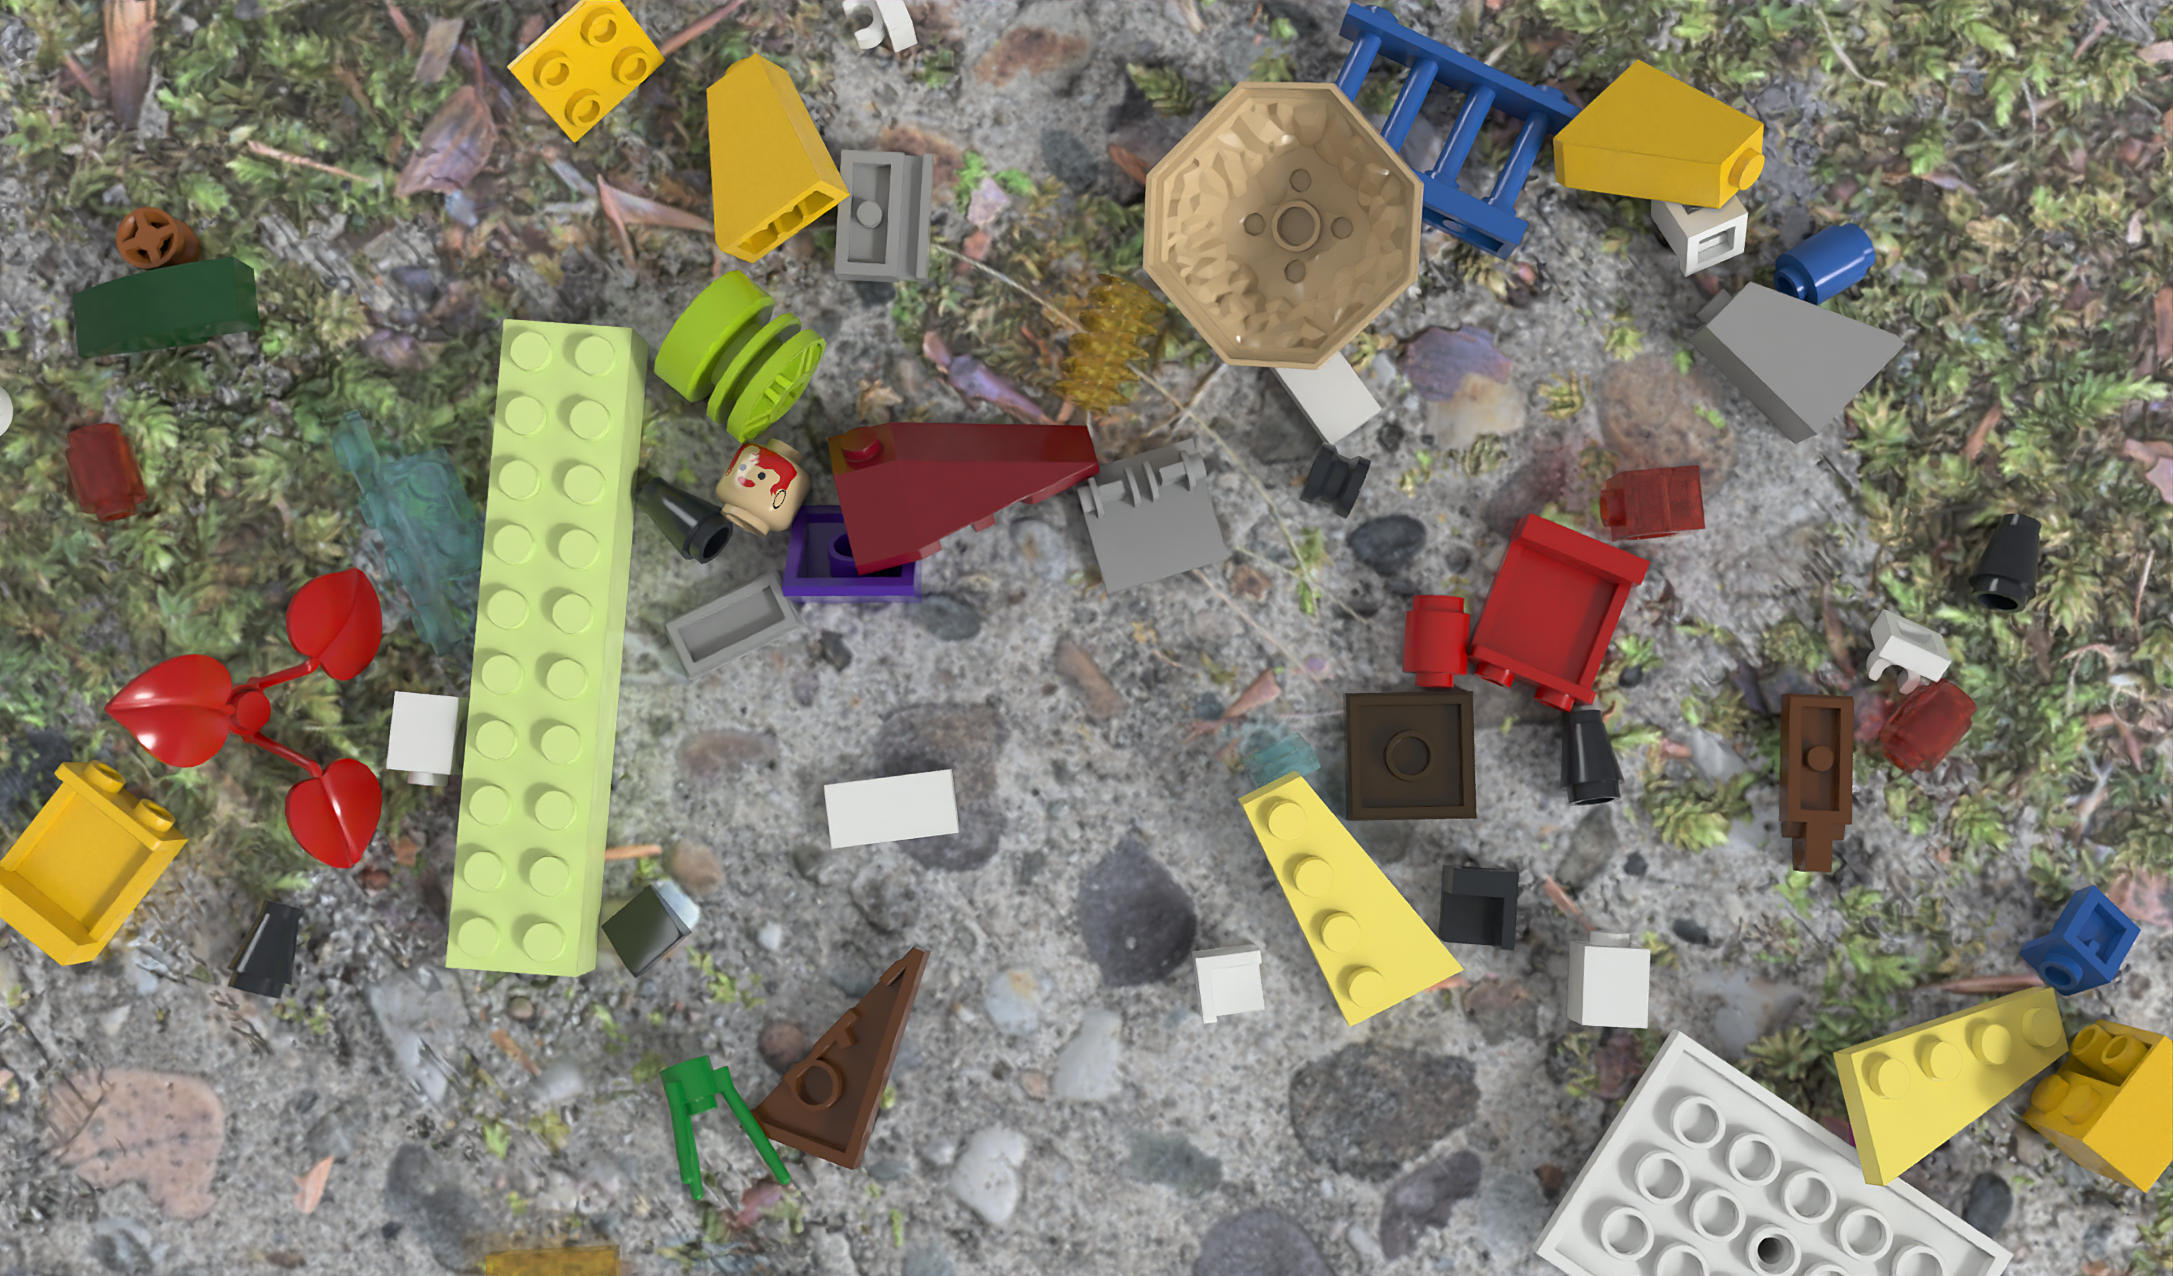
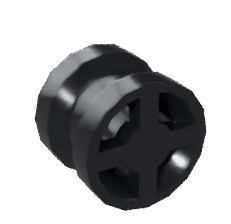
(1335, 480)

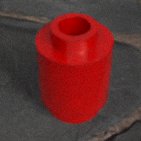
(1436, 640)

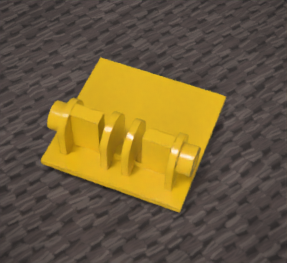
(586, 64)

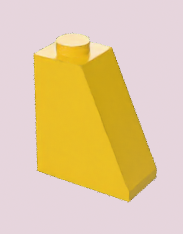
(1659, 143)
(765, 160)

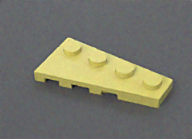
(1349, 912)
(1940, 1075)

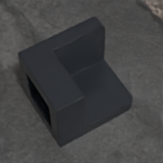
(1478, 906)

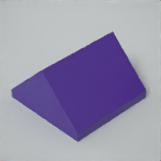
(824, 570)

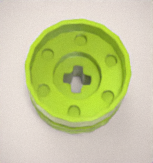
(740, 356)

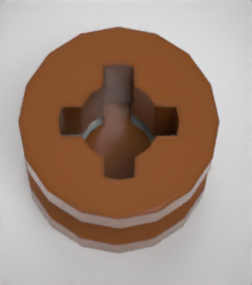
(143, 234)

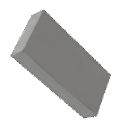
(732, 625)

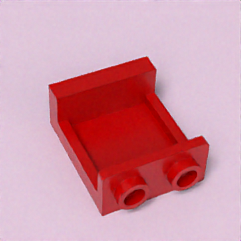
(1552, 611)

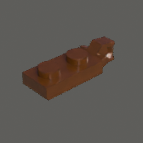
(1815, 776)

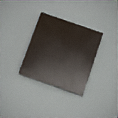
(1409, 755)

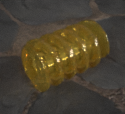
(1107, 345)

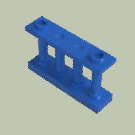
(1481, 223)

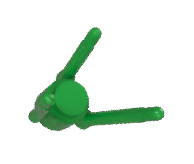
(691, 1092)

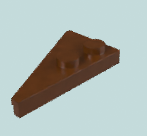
(837, 1089)

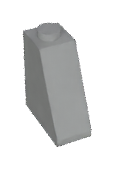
(1791, 355)

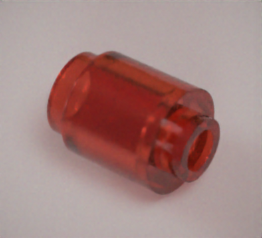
(105, 472)
(1927, 726)

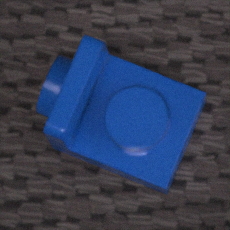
(2083, 944)

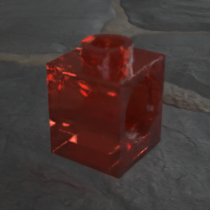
(1653, 503)

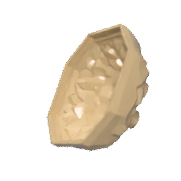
(1282, 224)

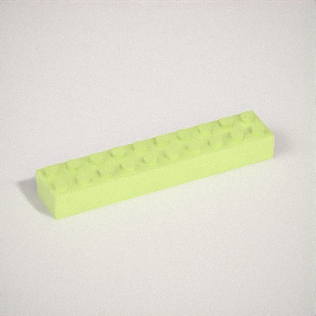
(548, 649)

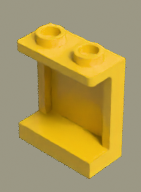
(85, 863)

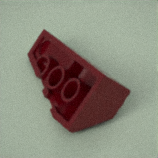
(924, 481)

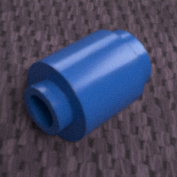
(1824, 264)

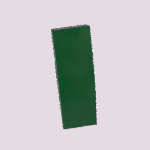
(166, 308)

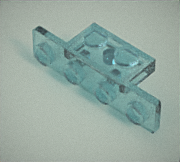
(422, 520)

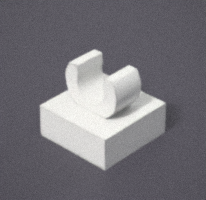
(889, 18)
(1909, 646)

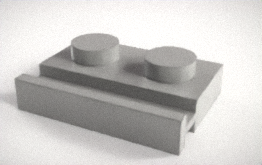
(885, 218)

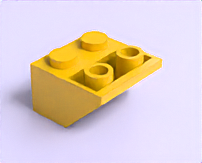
(2111, 1103)

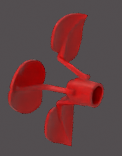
(190, 706)

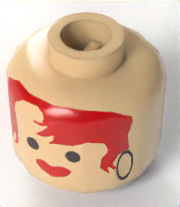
(763, 487)

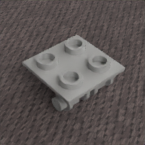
(1151, 516)

